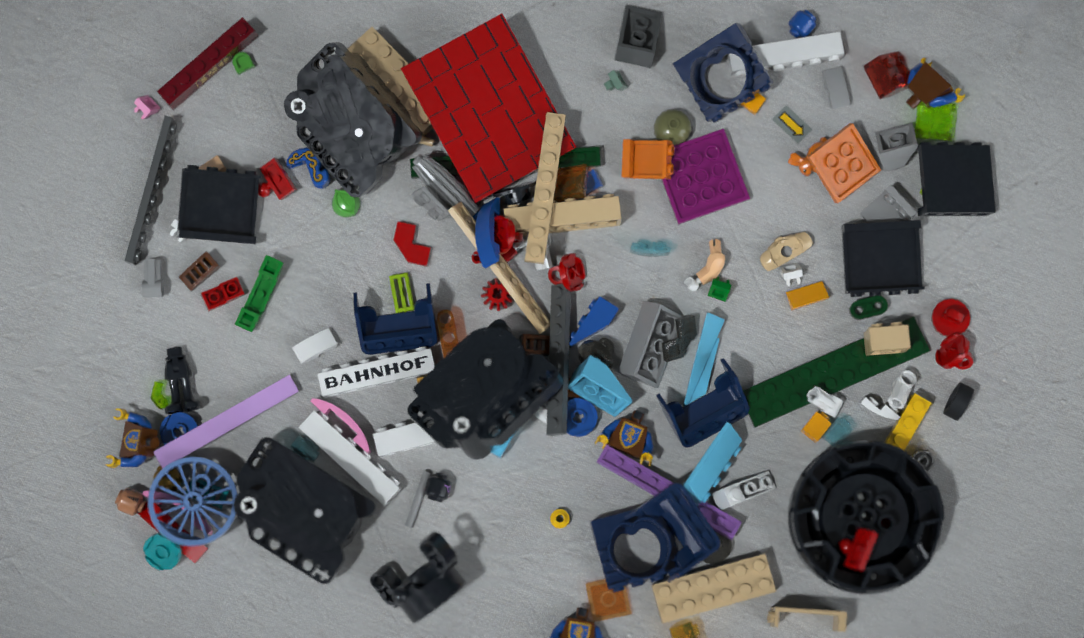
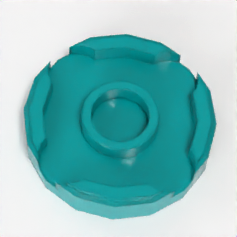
(161, 552)

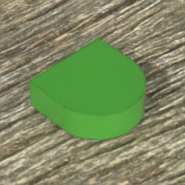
(242, 62)

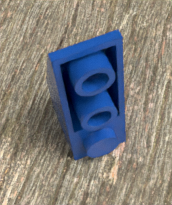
(598, 319)

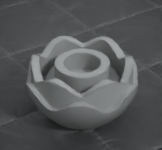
(925, 455)

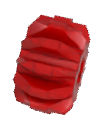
(490, 294)

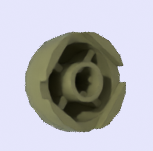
(672, 126)

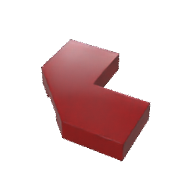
(404, 239)

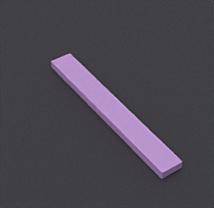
(226, 421)

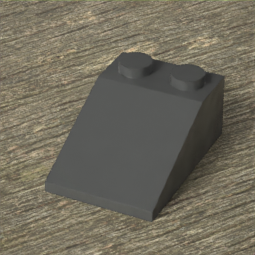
(638, 36)

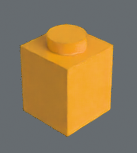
(816, 426)

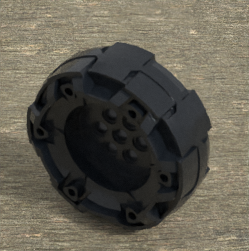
(880, 472)

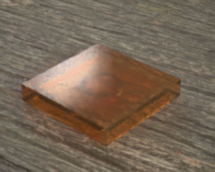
(571, 182)
(605, 603)

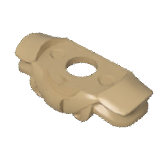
(773, 258)

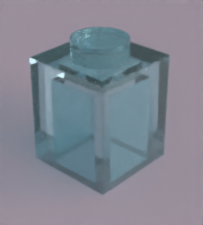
(837, 431)

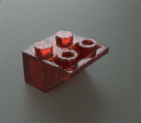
(888, 74)

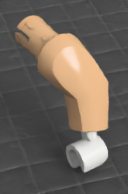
(713, 267)

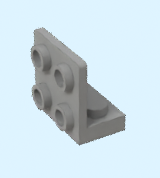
(888, 208)

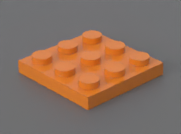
(843, 163)

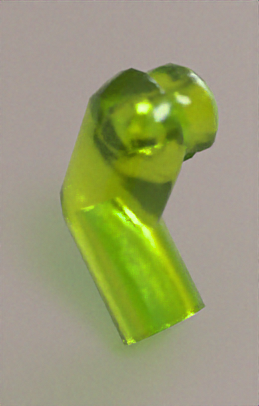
(157, 396)

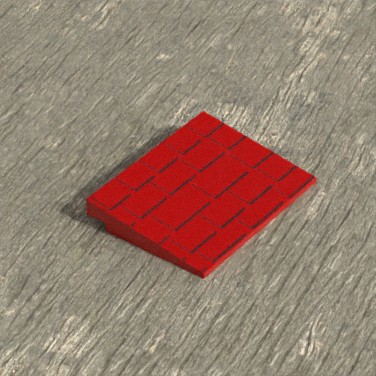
(485, 106)

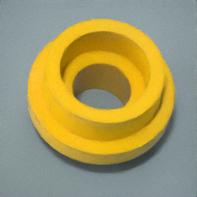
(564, 523)

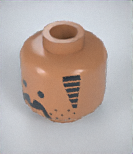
(130, 501)

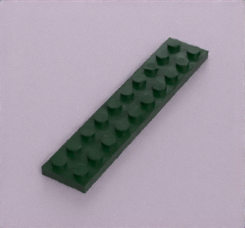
(830, 373)

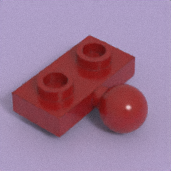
(276, 179)
(859, 549)

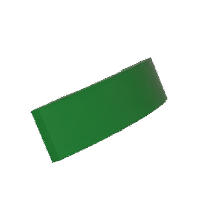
(260, 294)

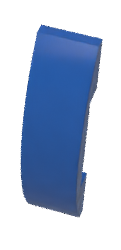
(484, 233)

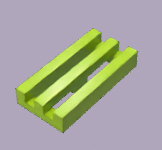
(405, 308)

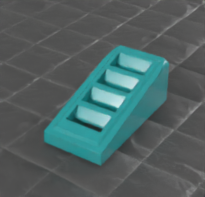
(203, 483)

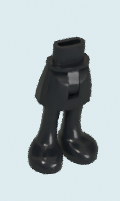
(179, 370)

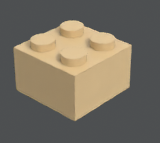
(886, 339)

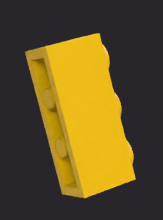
(908, 422)

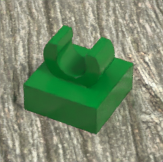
(719, 289)

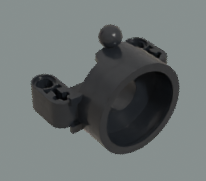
(427, 586)

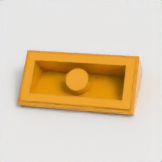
(807, 295)

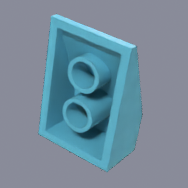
(599, 386)

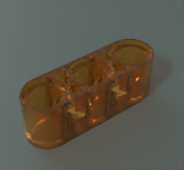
(445, 329)

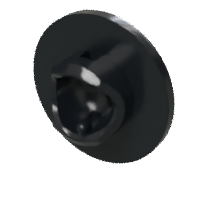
(516, 193)

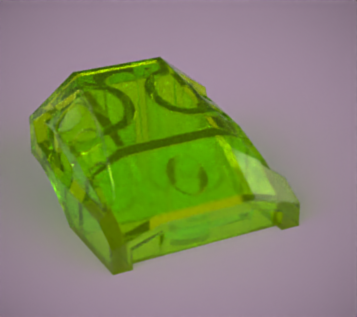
(936, 122)

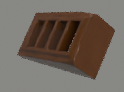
(200, 261)
(522, 338)

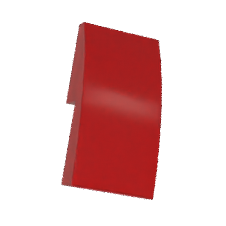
(222, 294)

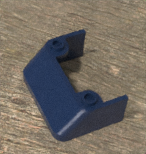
(397, 330)
(709, 412)
(686, 523)

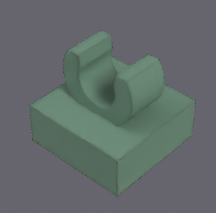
(616, 81)

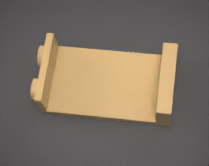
(839, 618)

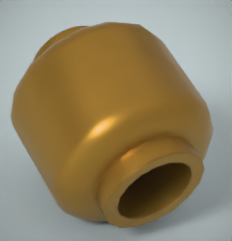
(166, 483)

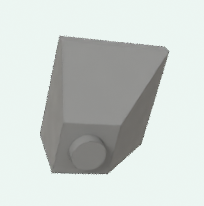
(896, 146)

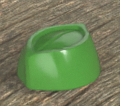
(344, 204)

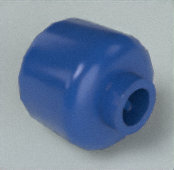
(802, 24)

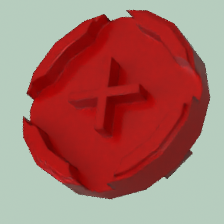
(505, 233)
(571, 272)
(950, 317)
(953, 352)

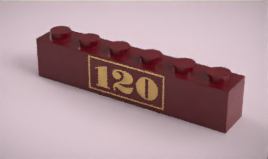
(207, 63)

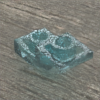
(658, 249)

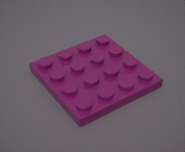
(704, 178)

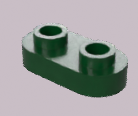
(867, 307)

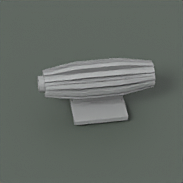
(441, 189)

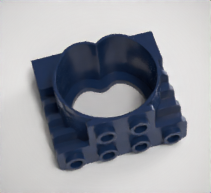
(694, 65)
(607, 531)

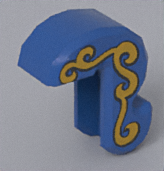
(304, 156)

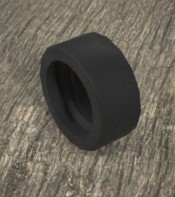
(958, 401)

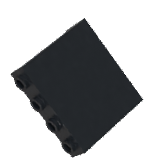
(956, 179)
(218, 205)
(882, 258)

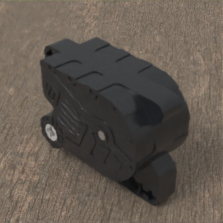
(350, 117)
(483, 391)
(299, 508)

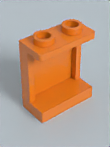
(647, 159)

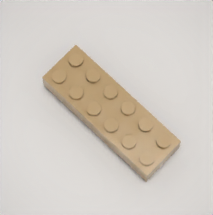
(386, 64)
(571, 214)
(713, 588)

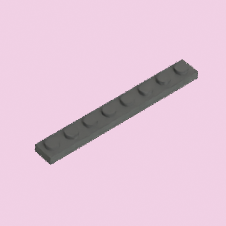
(152, 184)
(559, 358)

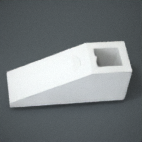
(743, 490)

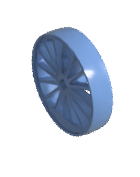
(177, 536)

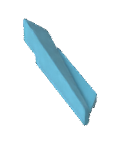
(704, 358)

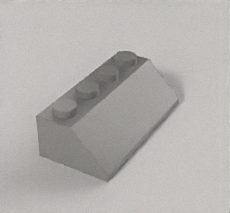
(644, 353)

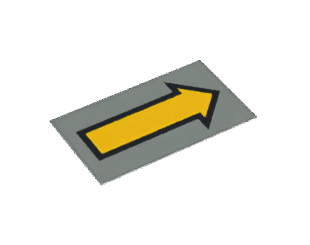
(792, 124)

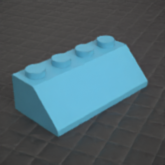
(712, 463)

